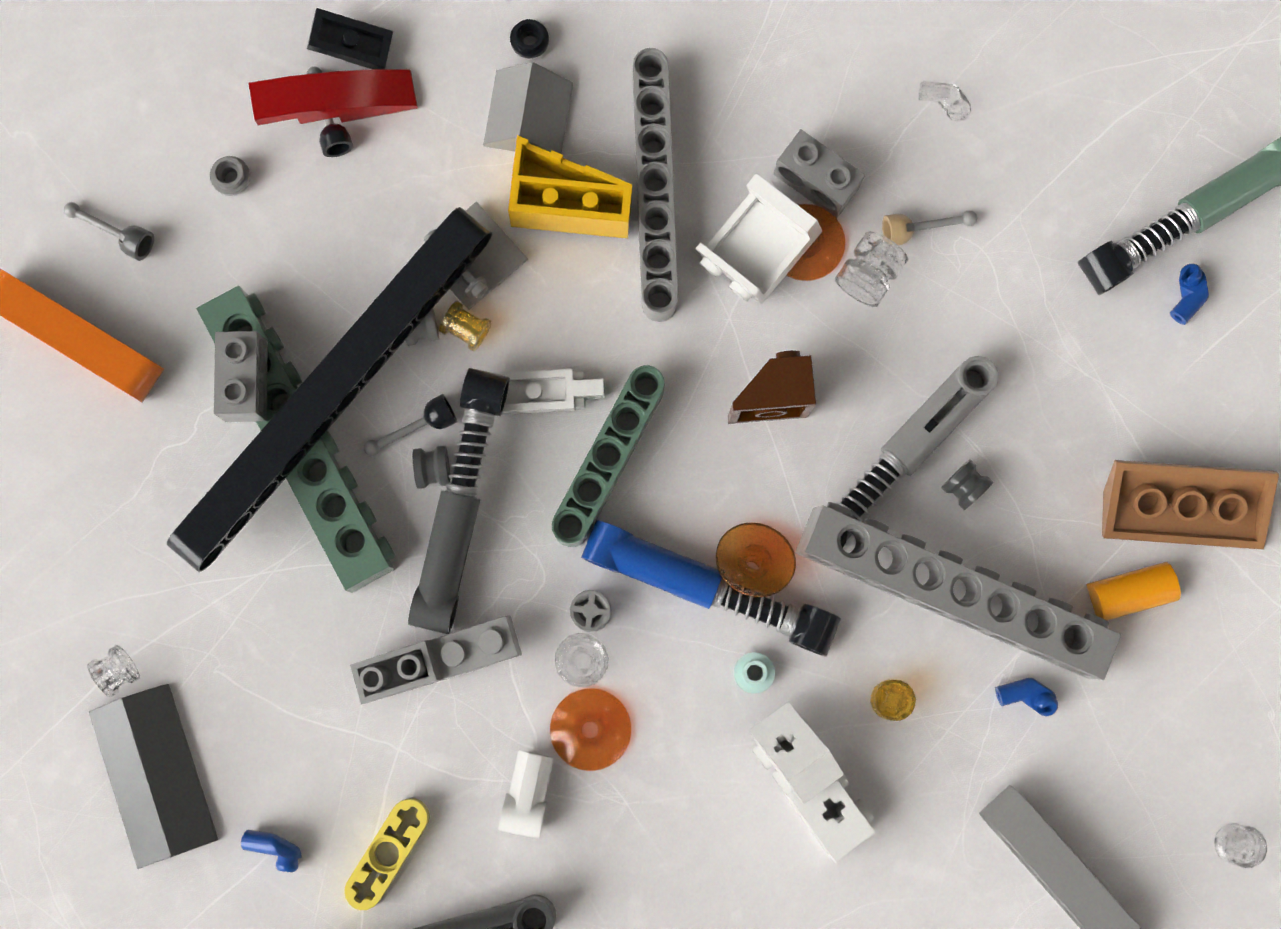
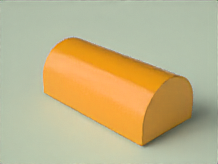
(1134, 591)

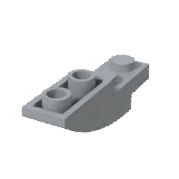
(435, 659)

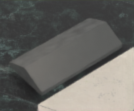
(153, 775)

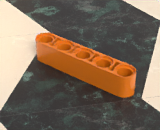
(77, 338)

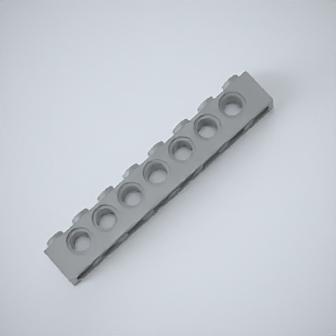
(1093, 641)

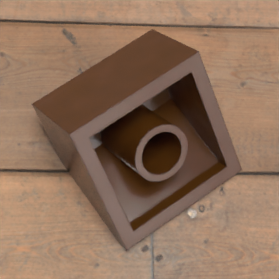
(778, 391)

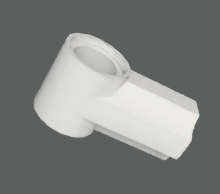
(525, 804)

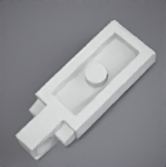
(550, 391)

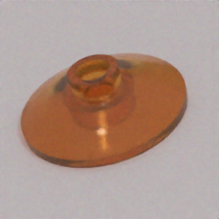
(825, 252)
(760, 546)
(612, 724)

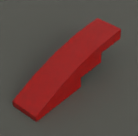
(332, 95)

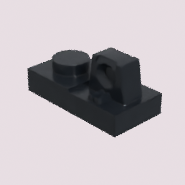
(349, 39)

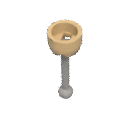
(901, 229)

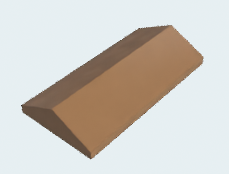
(1188, 504)

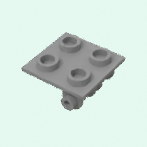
(492, 265)

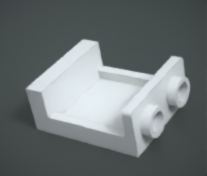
(760, 241)

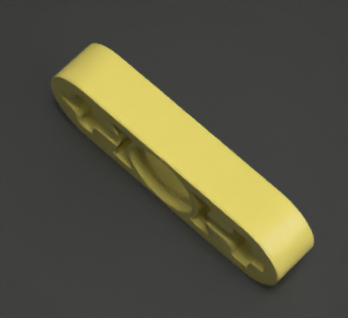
(361, 874)

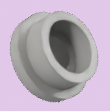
(222, 168)

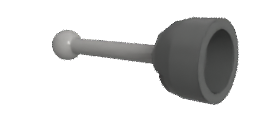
(132, 240)

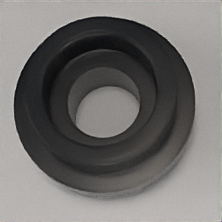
(529, 28)

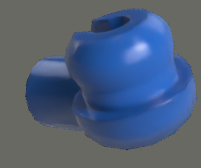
(1029, 692)
(272, 844)

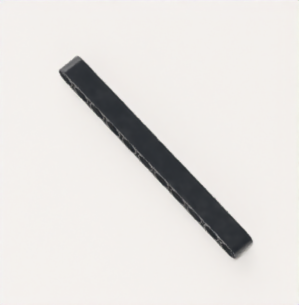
(329, 390)

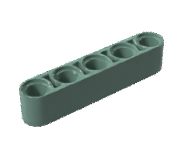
(614, 437)

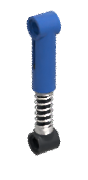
(703, 585)

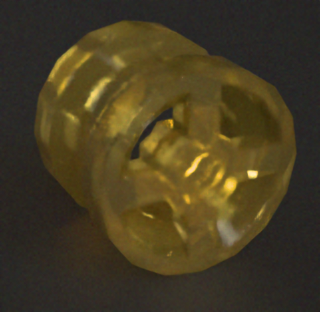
(899, 696)

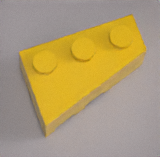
(565, 196)

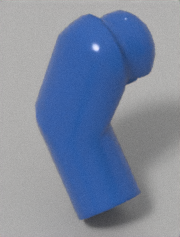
(1193, 293)

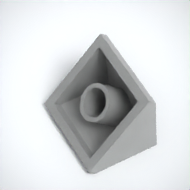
(528, 104)

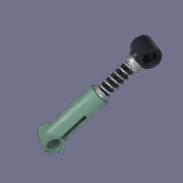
(1195, 213)

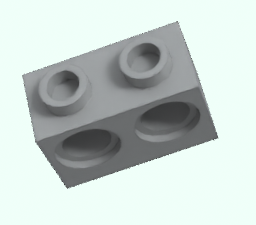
(818, 173)
(240, 376)

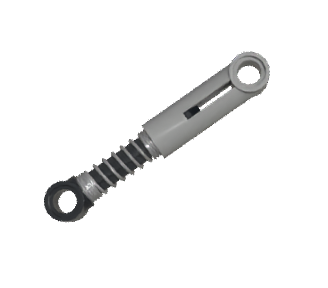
(920, 436)

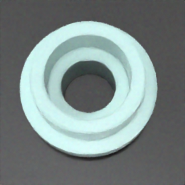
(743, 680)

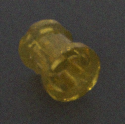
(465, 326)

